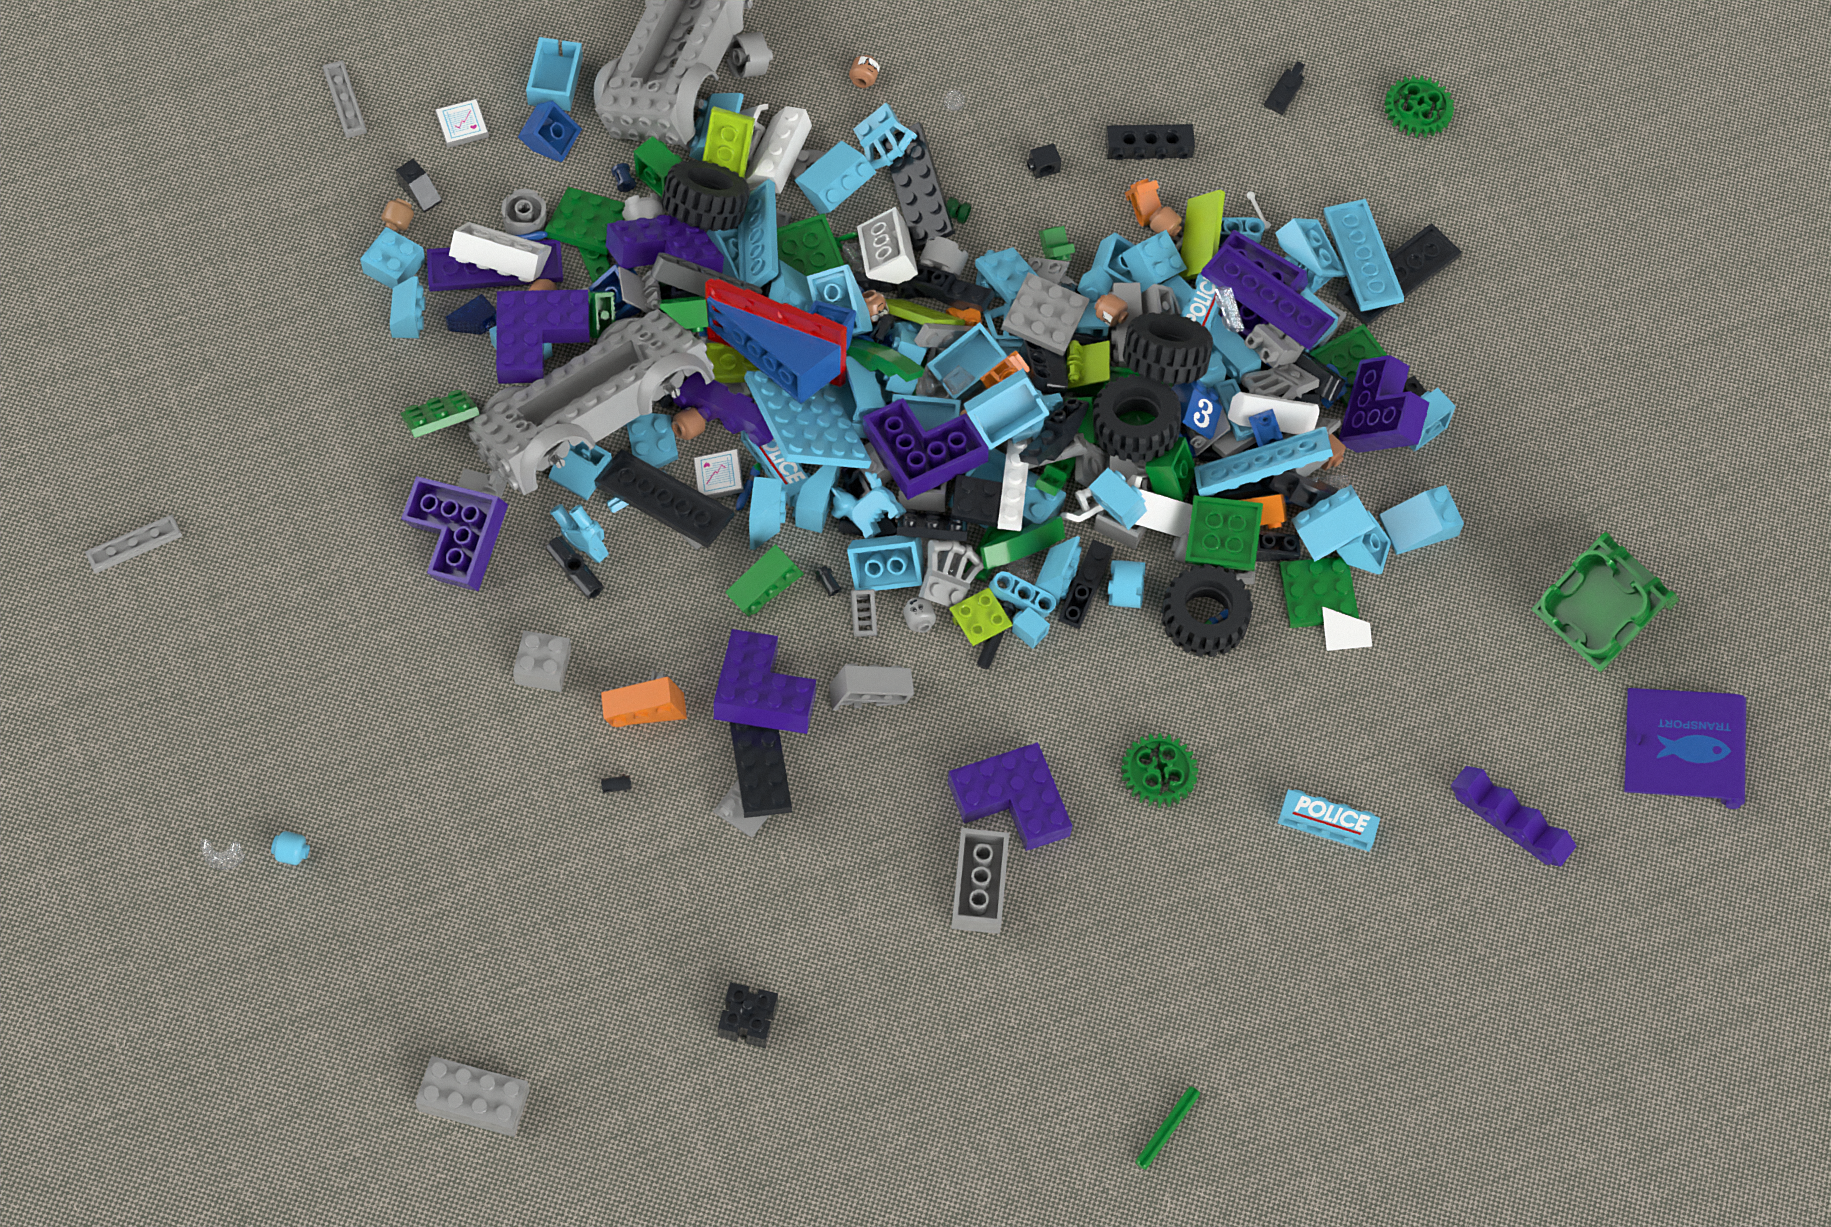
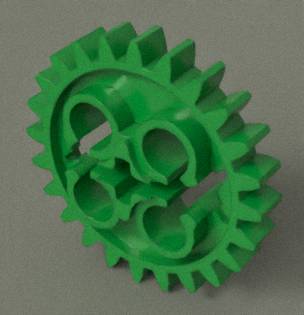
(1419, 106)
(1180, 766)

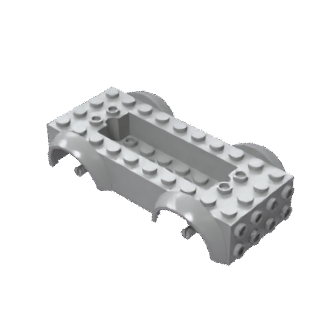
(641, 90)
(587, 397)

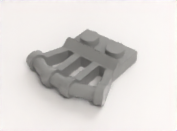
(1280, 380)
(946, 588)

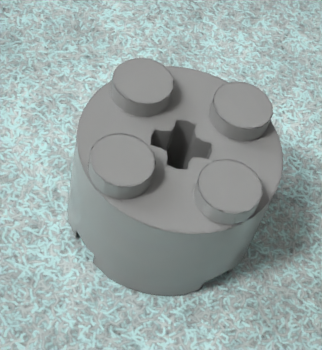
(748, 55)
(524, 212)
(943, 255)

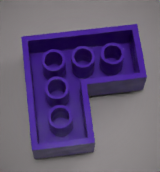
(640, 240)
(1272, 263)
(529, 321)
(1379, 410)
(923, 458)
(466, 526)
(754, 694)
(1017, 783)

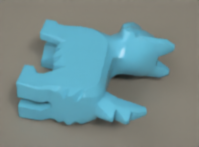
(869, 509)

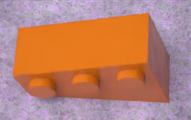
(1273, 509)
(644, 703)

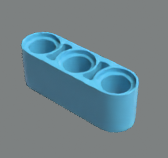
(1242, 225)
(1033, 594)

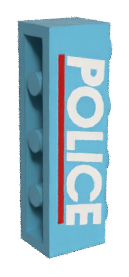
(1202, 303)
(775, 466)
(1329, 820)

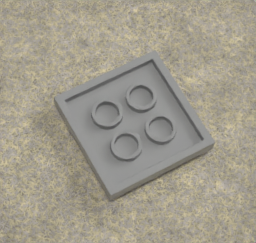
(1045, 314)

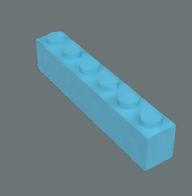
(1228, 345)

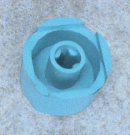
(1127, 584)

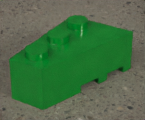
(764, 581)

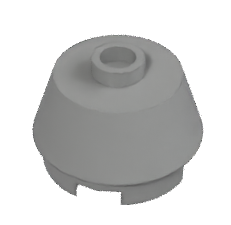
(644, 207)

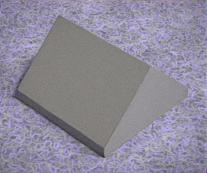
(1113, 529)

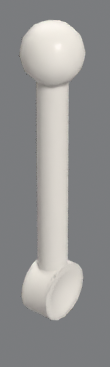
(1251, 196)

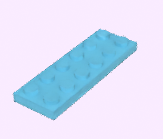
(759, 237)
(1363, 255)
(1263, 462)

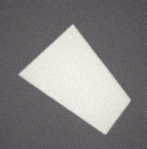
(1345, 631)

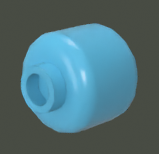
(290, 848)

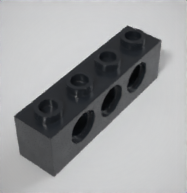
(1140, 135)

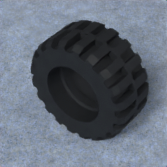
(705, 195)
(1167, 348)
(1133, 441)
(1212, 584)

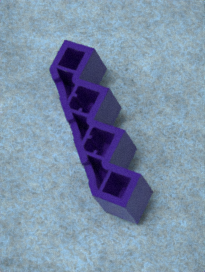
(734, 410)
(1520, 823)

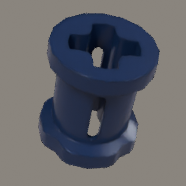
(623, 177)

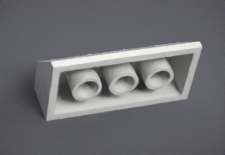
(779, 148)
(887, 248)
(499, 251)

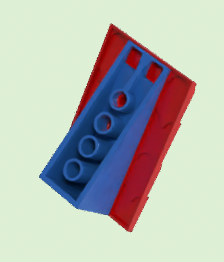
(782, 341)

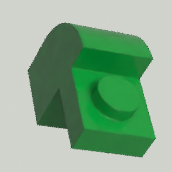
(1055, 244)

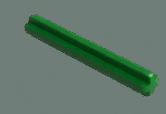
(1167, 1128)

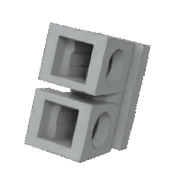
(1273, 345)

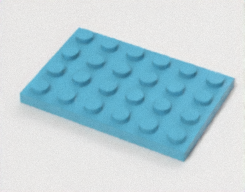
(808, 431)

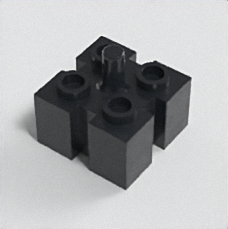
(748, 1015)

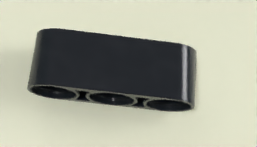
(1037, 362)
(1059, 379)
(1329, 382)

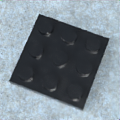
(931, 526)

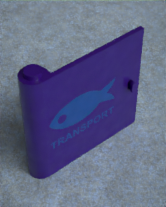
(1687, 744)

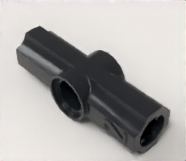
(582, 577)

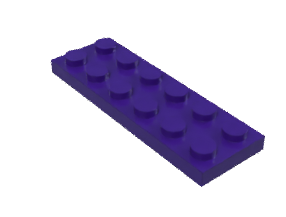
(449, 274)
(1268, 296)

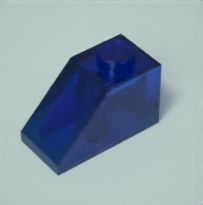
(473, 317)

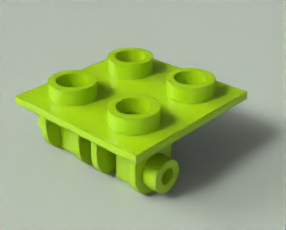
(1088, 363)
(980, 617)

